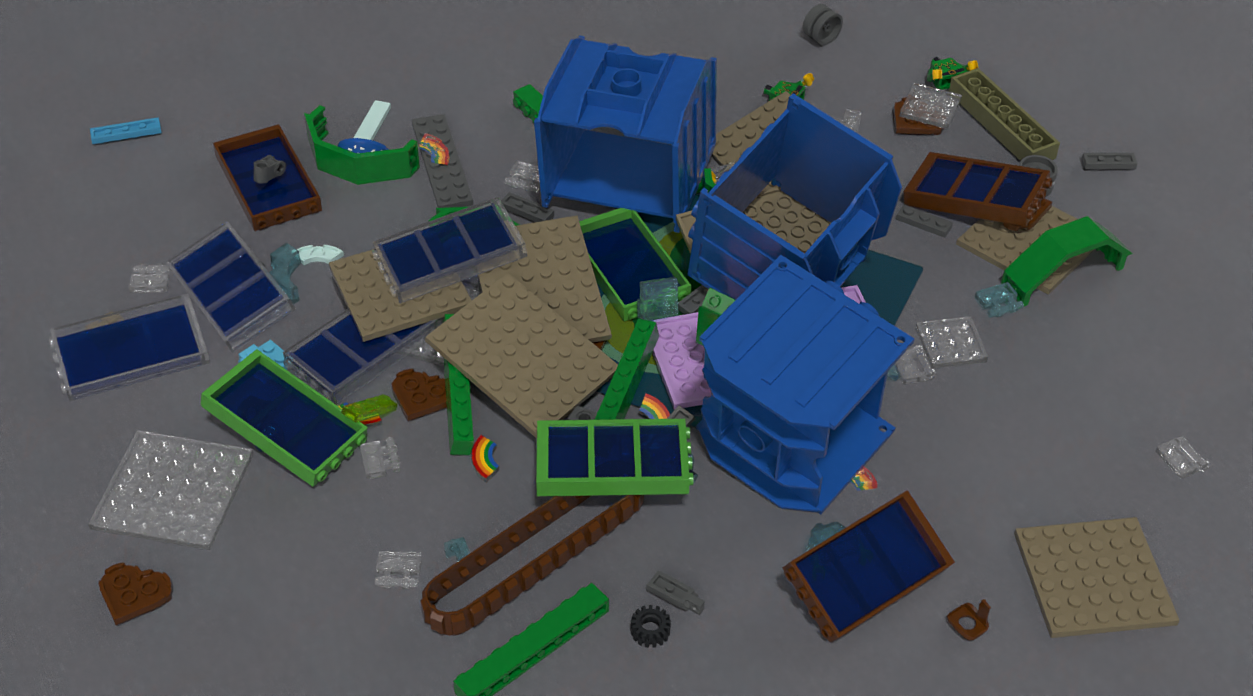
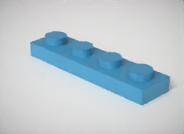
(125, 130)

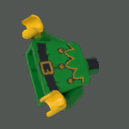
(942, 71)
(797, 88)

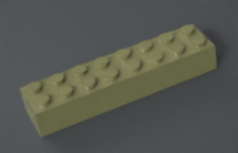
(1003, 116)

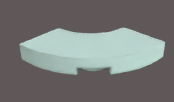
(319, 253)

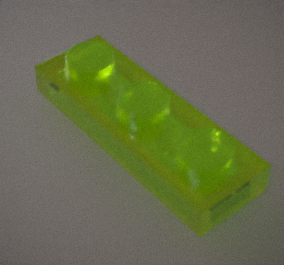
(369, 408)

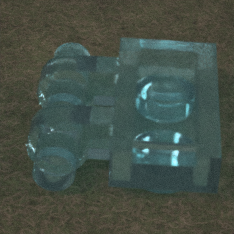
(998, 295)

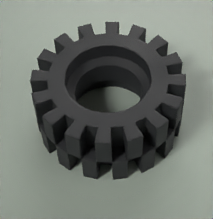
(650, 636)

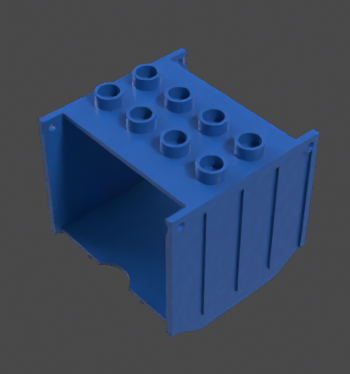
(642, 97)
(819, 167)
(797, 387)

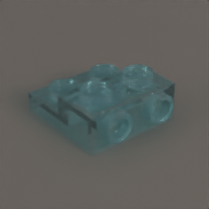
(658, 299)

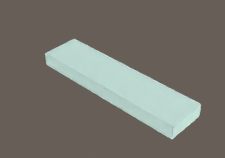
(373, 120)

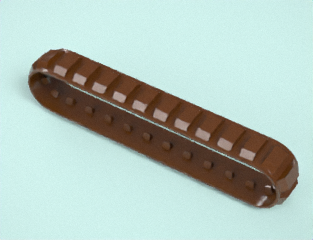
(464, 619)

